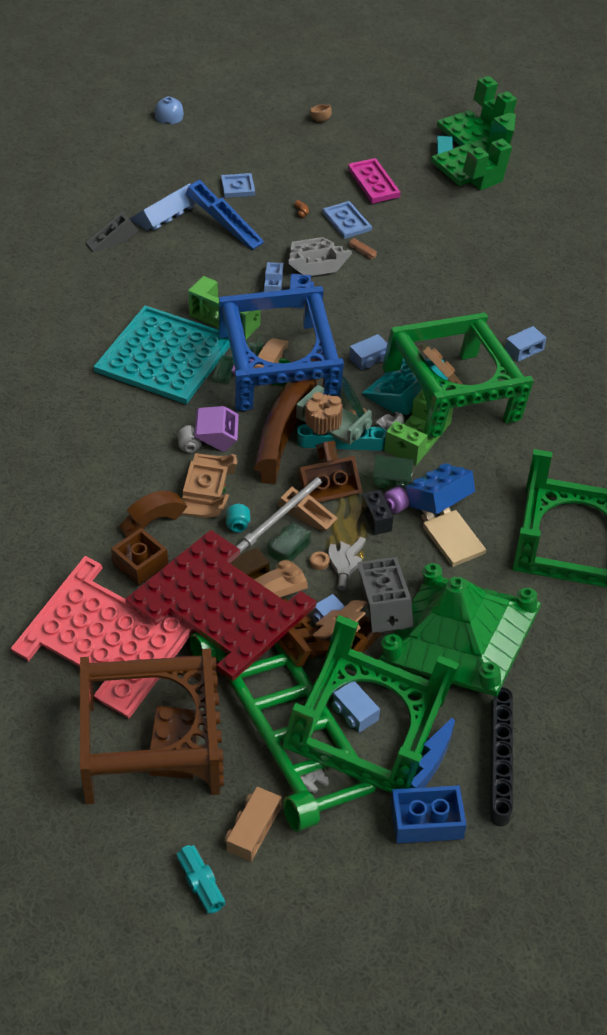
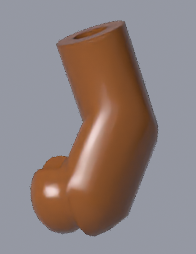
(303, 208)

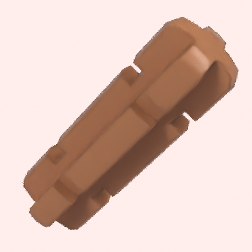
(362, 248)

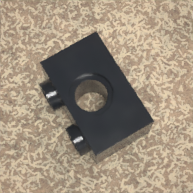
(377, 512)

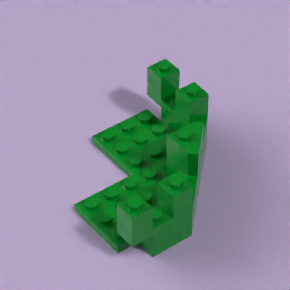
(482, 139)

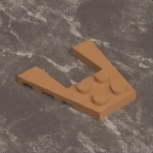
(436, 358)

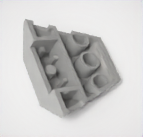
(317, 256)

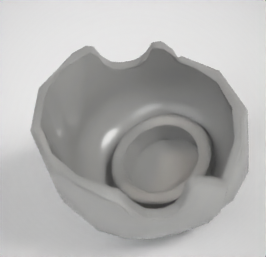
(387, 420)

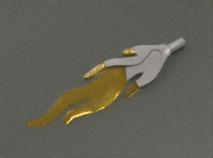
(344, 560)

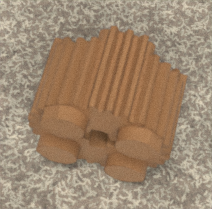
(323, 413)

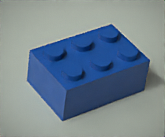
(440, 488)
(428, 814)

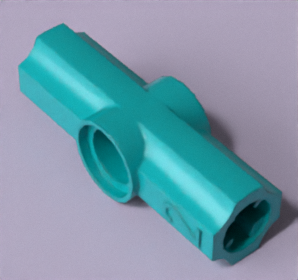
(201, 879)

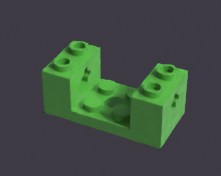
(205, 306)
(408, 439)

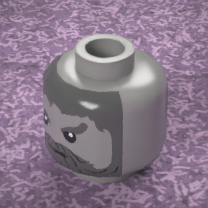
(187, 441)

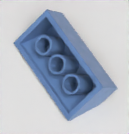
(164, 209)

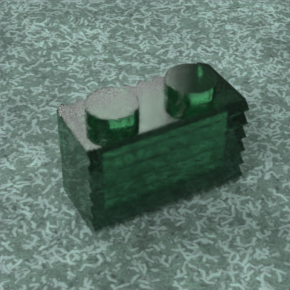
(289, 543)

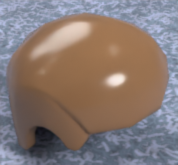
(321, 113)

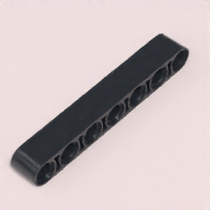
(501, 708)

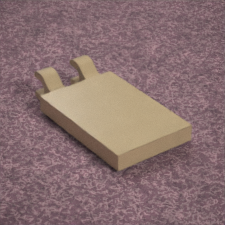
(452, 536)

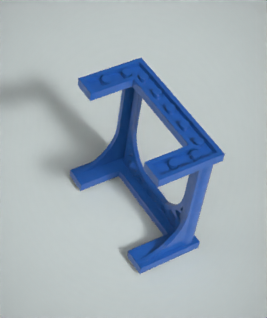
(314, 316)

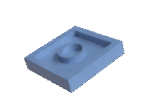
(238, 185)

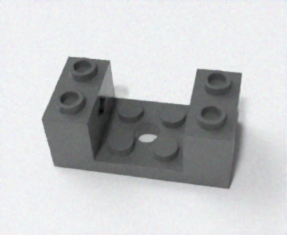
(386, 594)

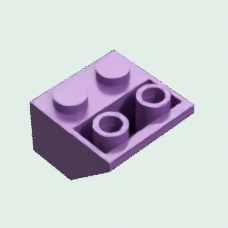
(217, 426)

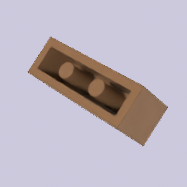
(253, 823)

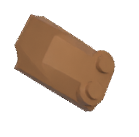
(284, 580)

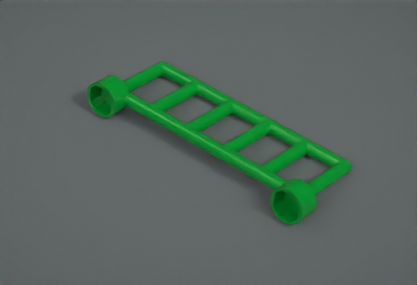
(301, 807)

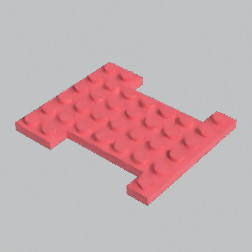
(97, 623)

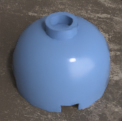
(169, 110)

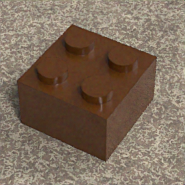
(139, 556)

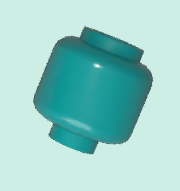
(238, 517)

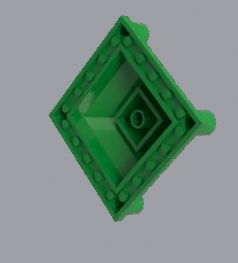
(465, 625)

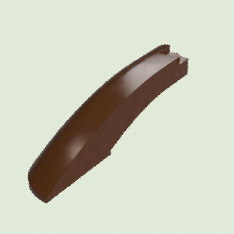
(279, 426)

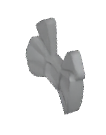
(310, 778)

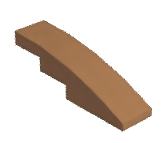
(272, 351)

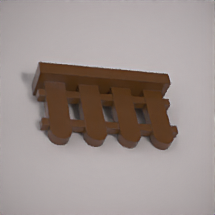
(295, 646)

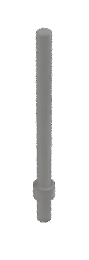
(251, 538)

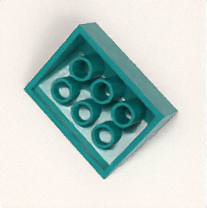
(398, 389)

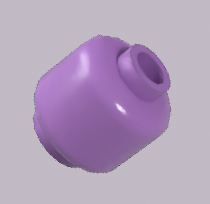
(397, 499)

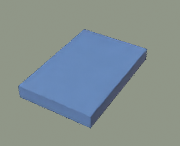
(346, 219)

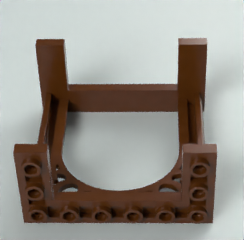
(199, 760)

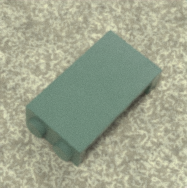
(351, 425)

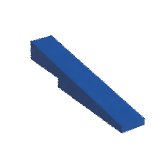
(224, 214)

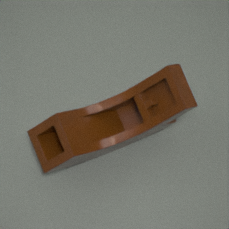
(151, 507)

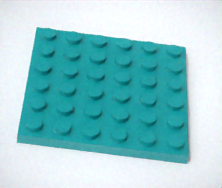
(163, 354)

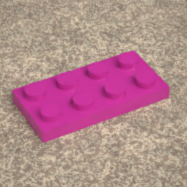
(374, 180)

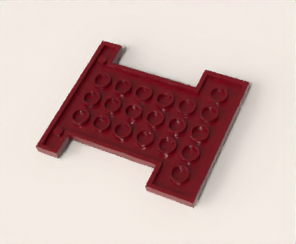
(220, 603)

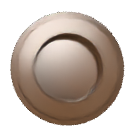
(319, 560)

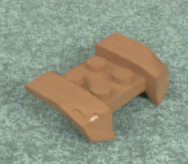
(206, 484)

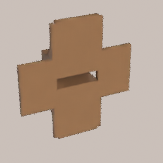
(349, 611)

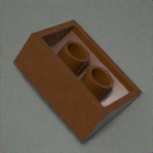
(337, 477)

